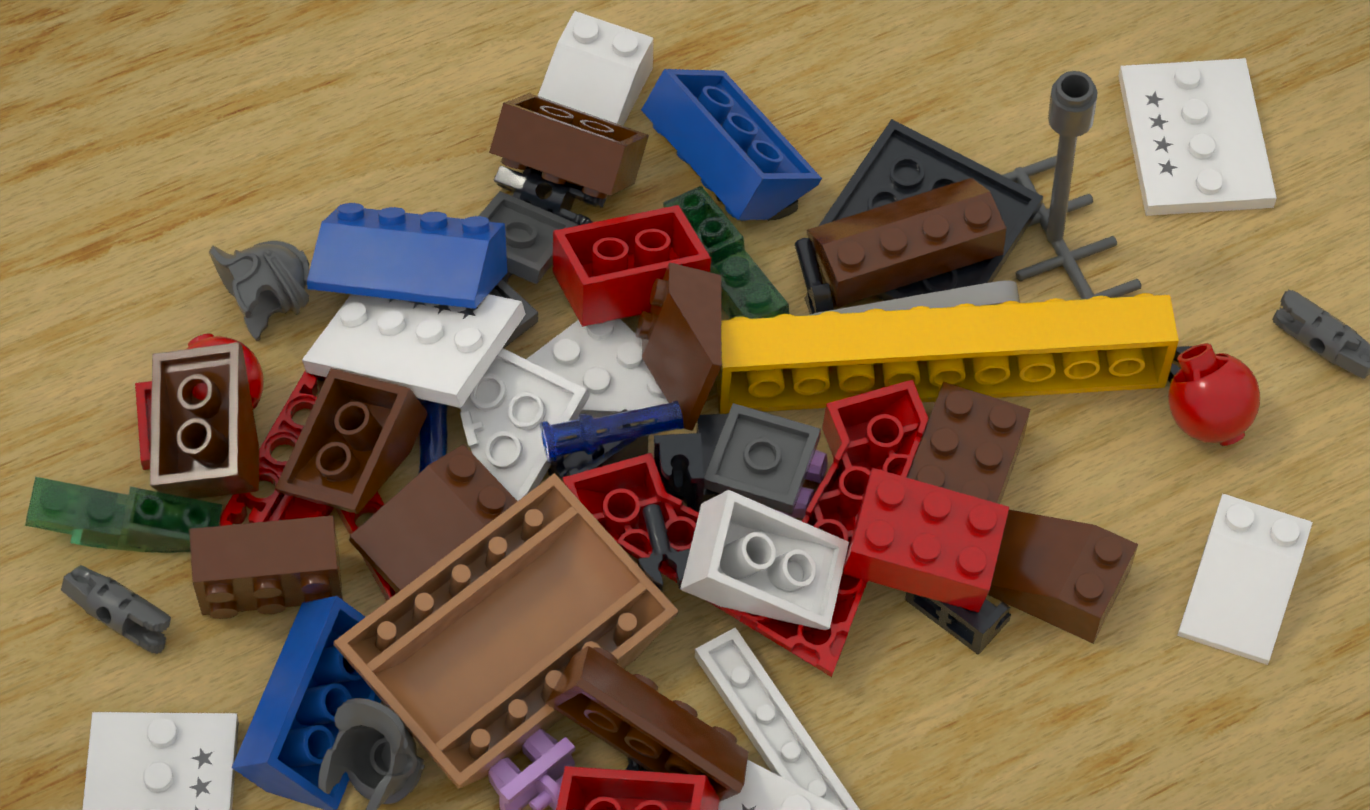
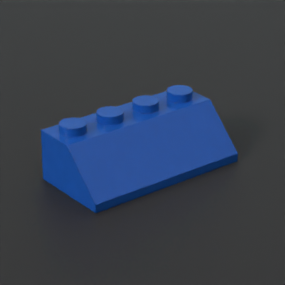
(728, 142)
(408, 256)
(299, 707)

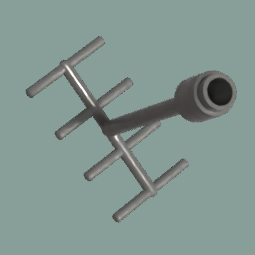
(1070, 116)

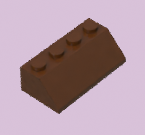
(908, 240)
(645, 724)

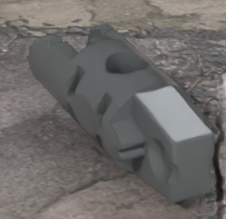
(1323, 333)
(118, 608)

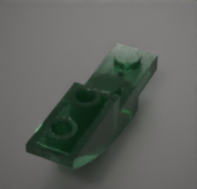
(743, 284)
(119, 521)

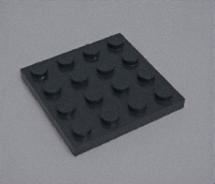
(910, 164)

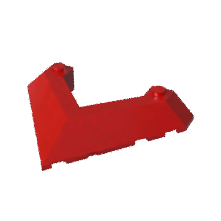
(862, 432)

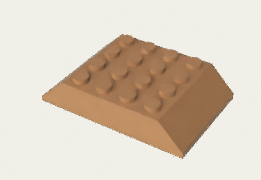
(494, 625)

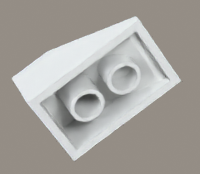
(598, 68)
(764, 562)
(1245, 579)

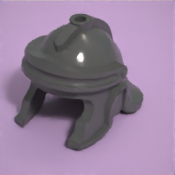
(264, 280)
(373, 752)

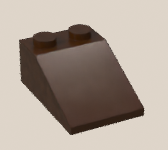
(683, 337)
(352, 441)
(206, 443)
(431, 517)
(1061, 571)

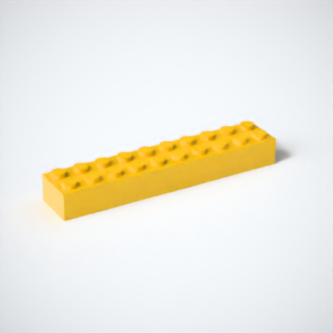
(983, 348)

